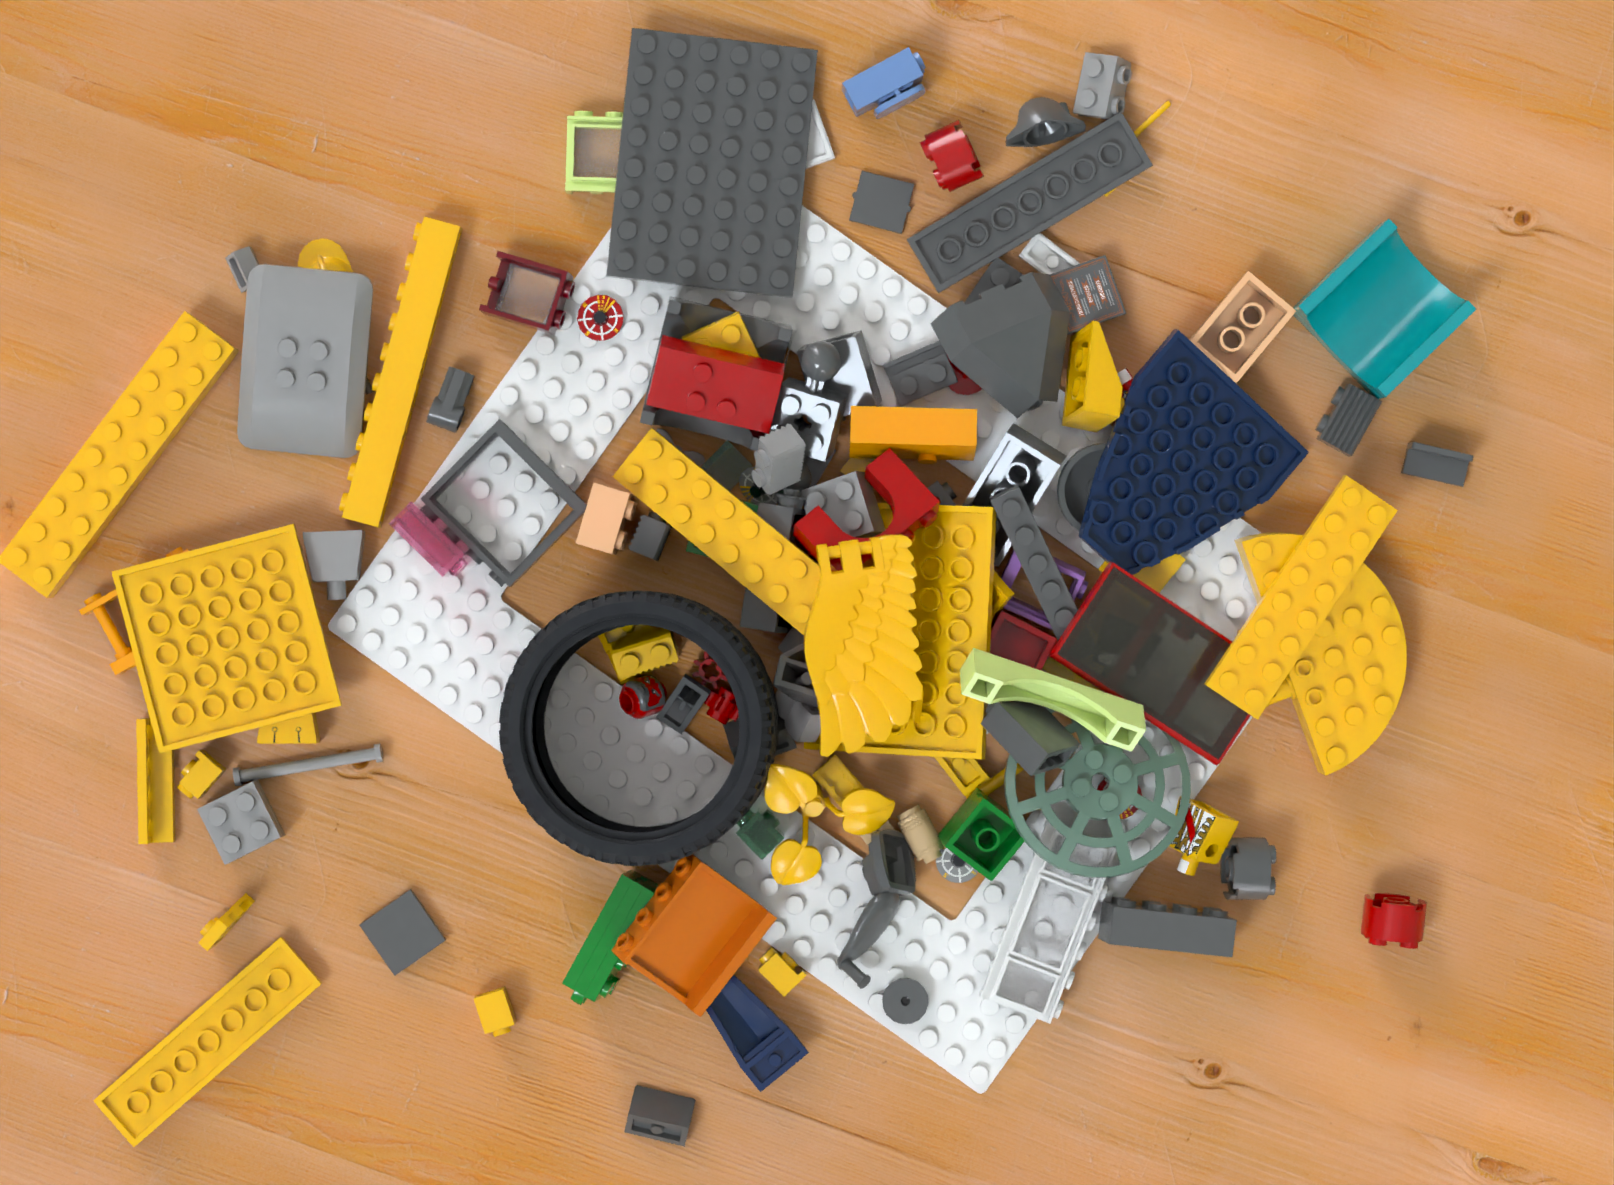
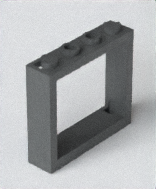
(458, 532)

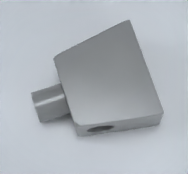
(335, 558)

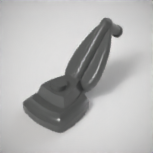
(888, 873)

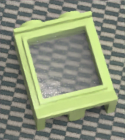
(592, 152)

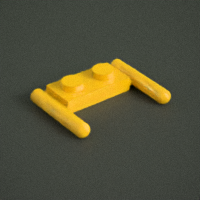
(970, 774)

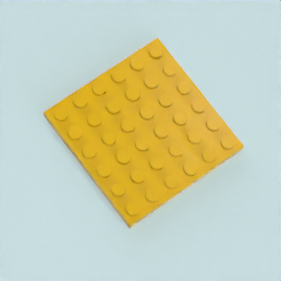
(226, 638)

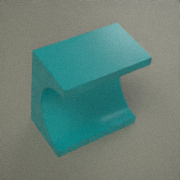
(1381, 311)

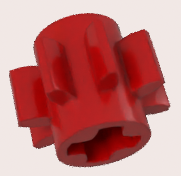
(701, 672)
(722, 706)

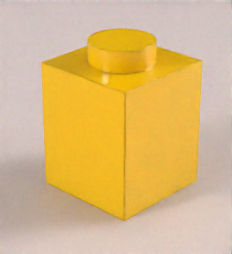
(495, 1011)

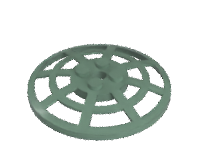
(1101, 805)

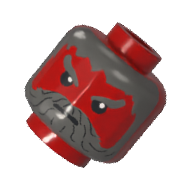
(642, 696)

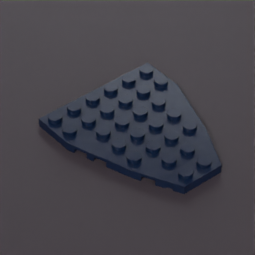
(1182, 460)

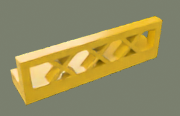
(154, 788)

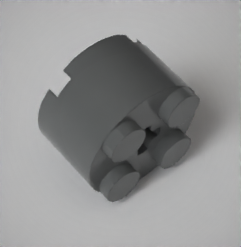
(1248, 868)

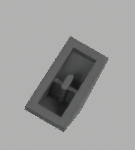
(683, 704)

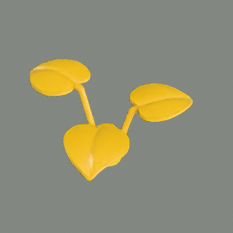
(789, 788)

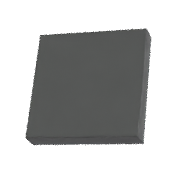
(402, 932)

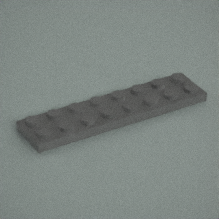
(1029, 202)

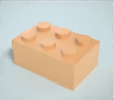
(1242, 326)
(606, 519)

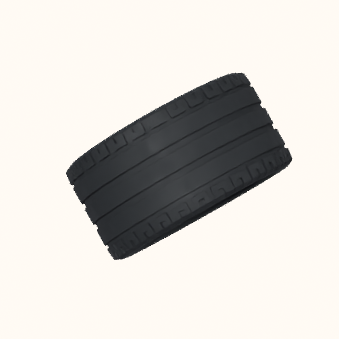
(526, 749)

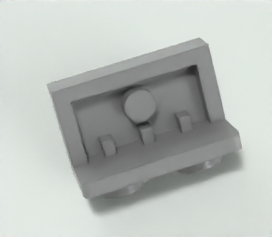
(1102, 86)

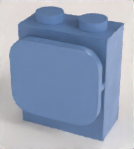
(886, 85)

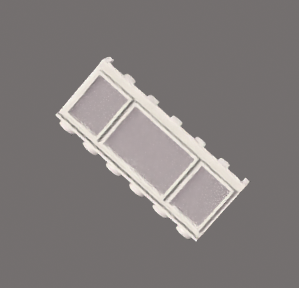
(1046, 931)

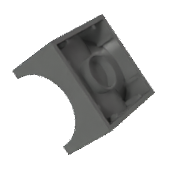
(687, 316)

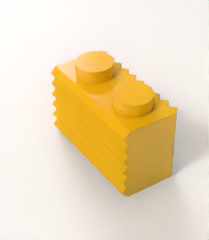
(644, 652)

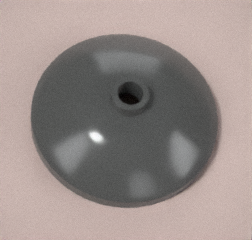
(1076, 482)

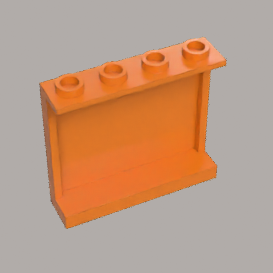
(693, 933)

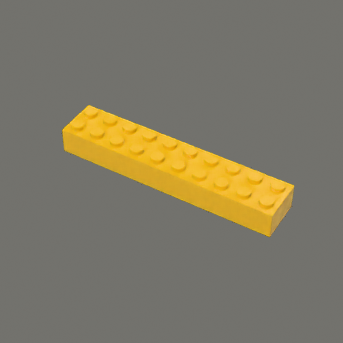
(118, 455)

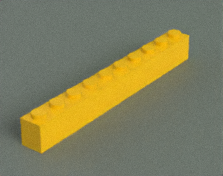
(401, 373)

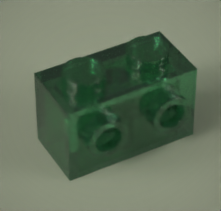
(760, 832)

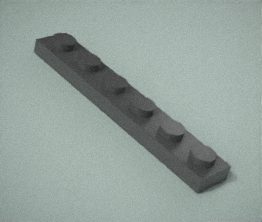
(1035, 558)

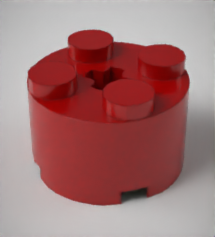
(952, 155)
(1393, 920)

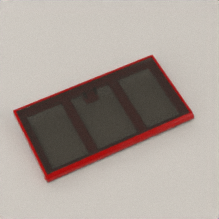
(1154, 655)

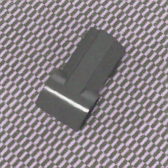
(449, 407)

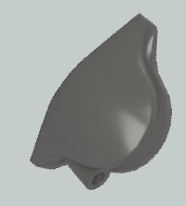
(1043, 123)

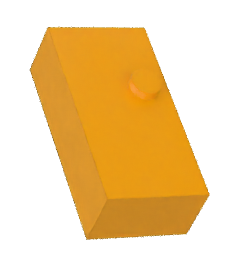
(913, 433)

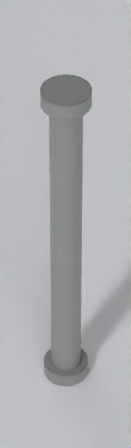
(307, 764)

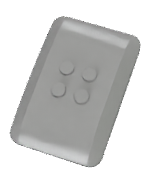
(304, 360)

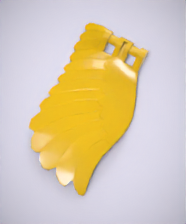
(863, 642)

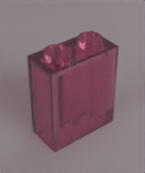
(430, 540)

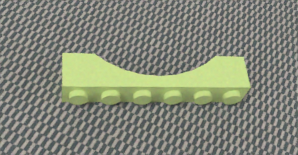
(1105, 715)

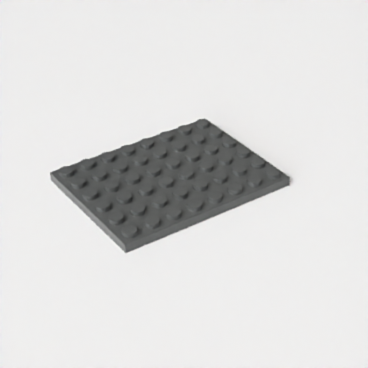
(711, 163)

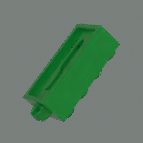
(596, 965)

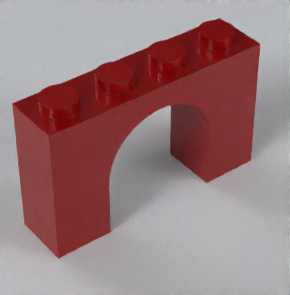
(905, 494)

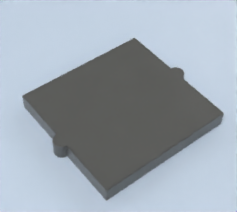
(881, 202)

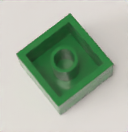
(982, 834)

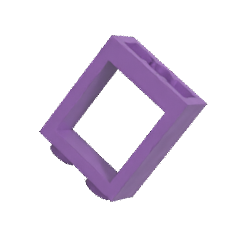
(1030, 612)

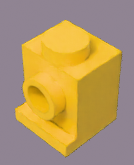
(200, 775)
(780, 970)

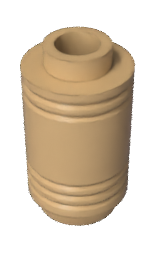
(920, 834)

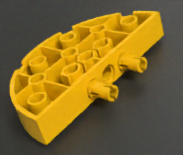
(1352, 666)

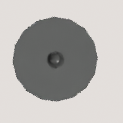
(905, 1001)

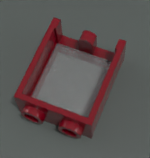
(529, 293)

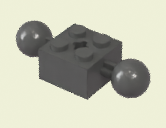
(810, 398)

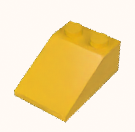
(1092, 382)

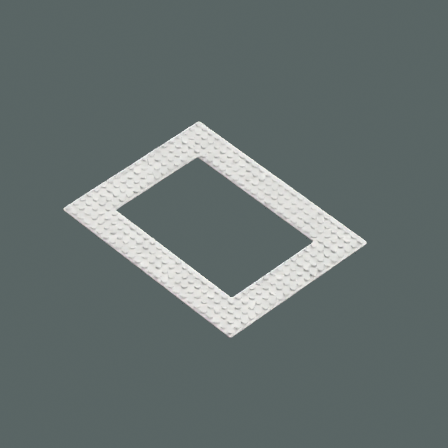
(461, 640)

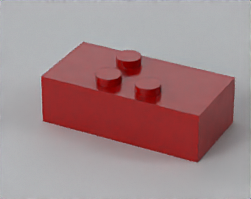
(715, 384)

